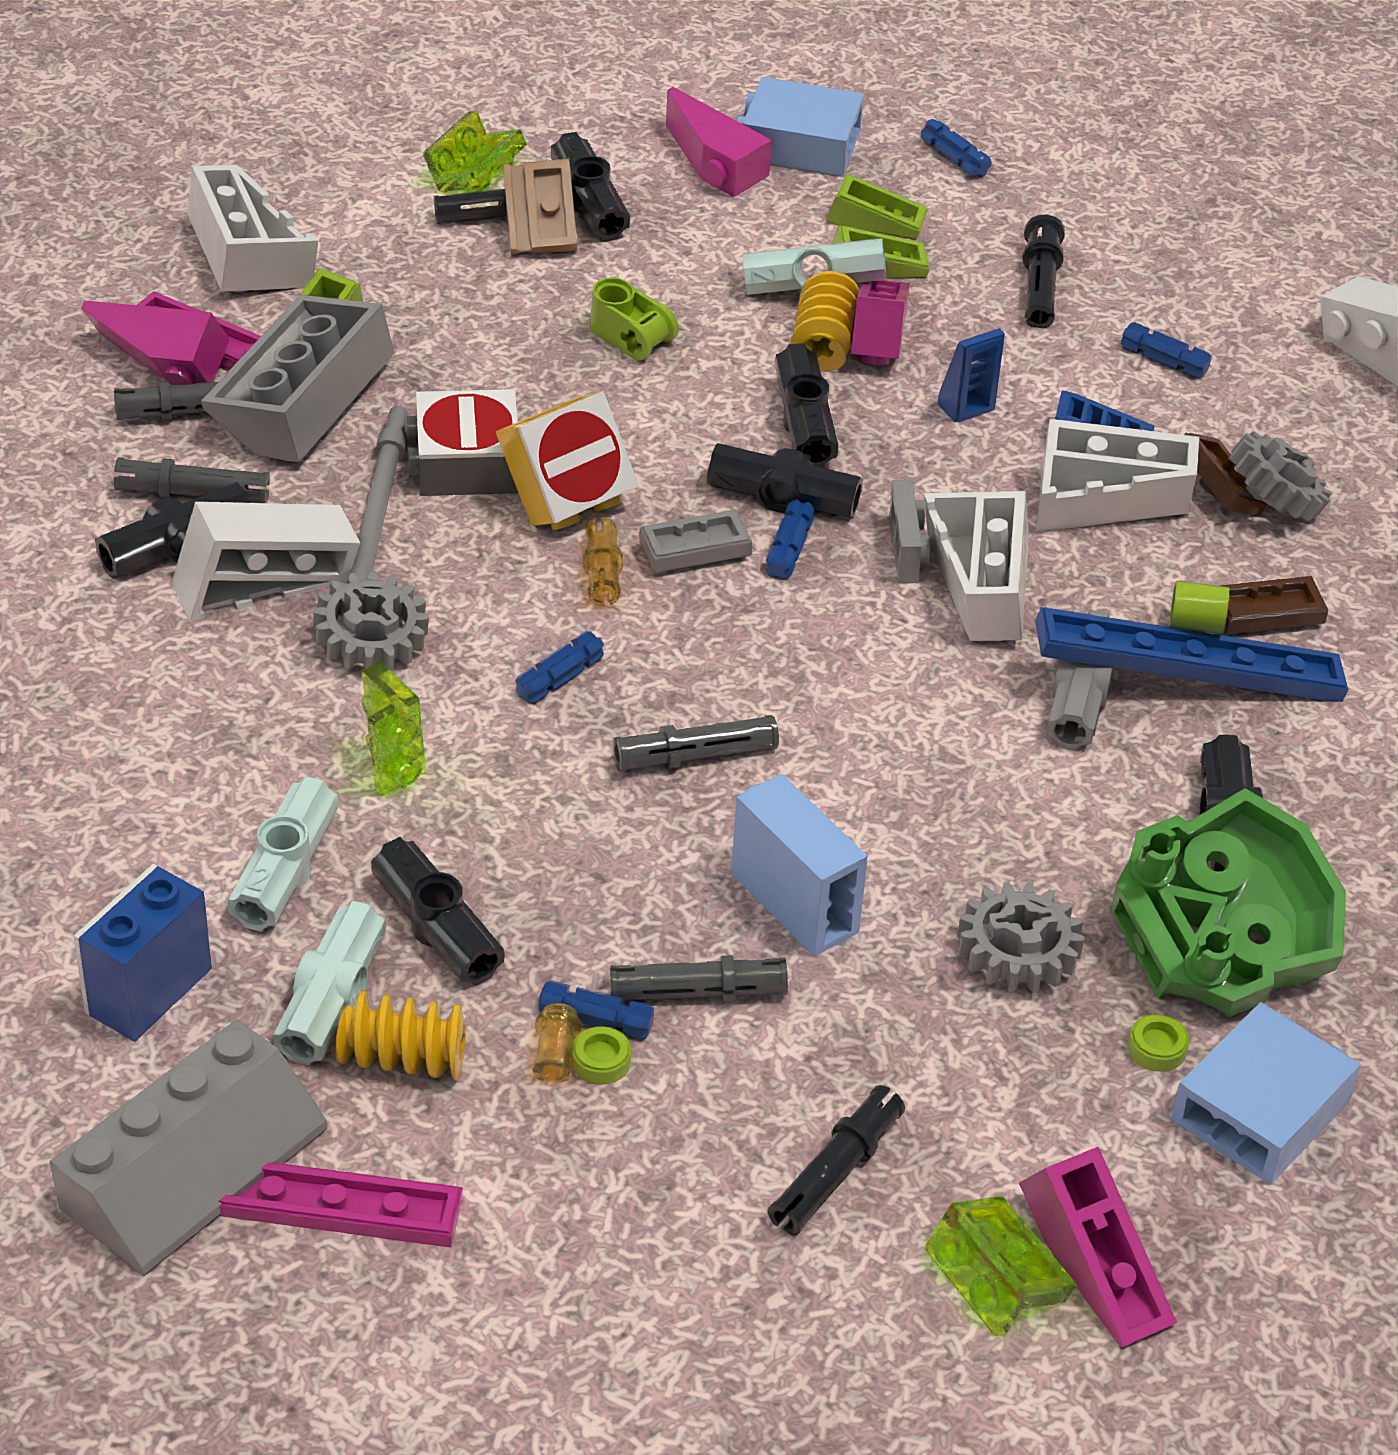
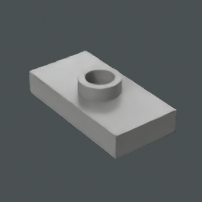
(695, 541)

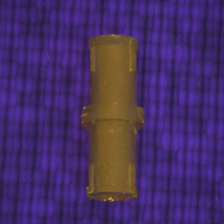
(602, 561)

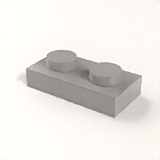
(906, 521)

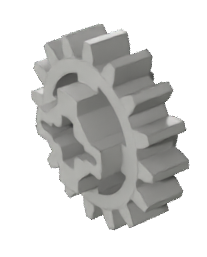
(1280, 476)
(370, 621)
(1020, 937)

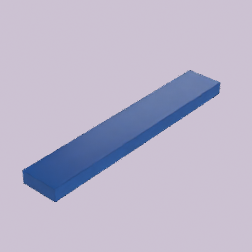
(1190, 655)

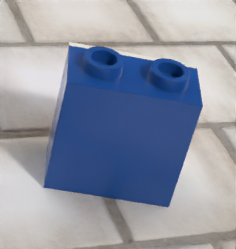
(143, 952)

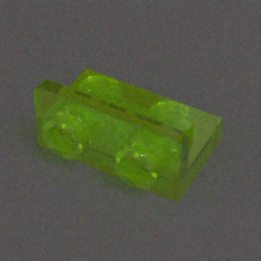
(393, 729)
(996, 1262)

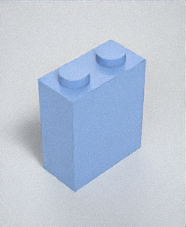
(807, 123)
(798, 864)
(1265, 1092)

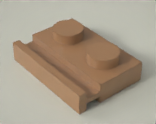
(540, 207)

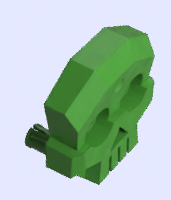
(1270, 886)

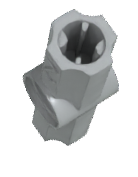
(1077, 697)

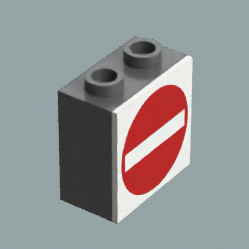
(459, 442)

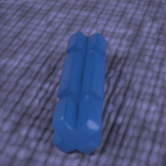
(956, 148)
(1166, 350)
(789, 539)
(559, 667)
(600, 1009)

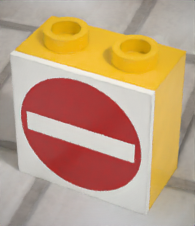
(568, 460)

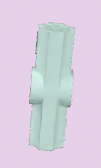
(783, 268)
(283, 854)
(329, 982)

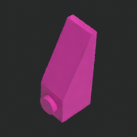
(717, 145)
(880, 321)
(168, 341)
(1098, 1245)

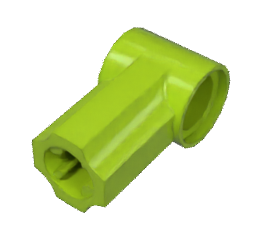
(1199, 607)

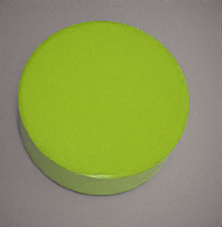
(1158, 1043)
(601, 1055)

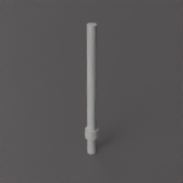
(390, 450)

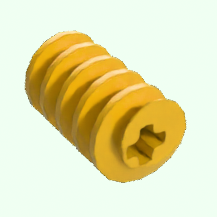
(826, 317)
(402, 1035)

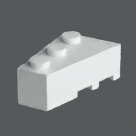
(244, 235)
(1364, 323)
(1113, 475)
(259, 550)
(983, 558)

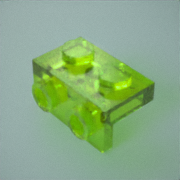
(469, 156)

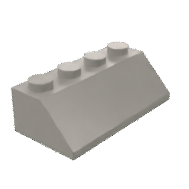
(301, 375)
(183, 1144)

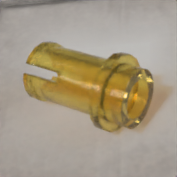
(557, 1030)

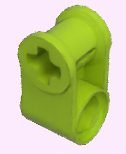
(626, 318)

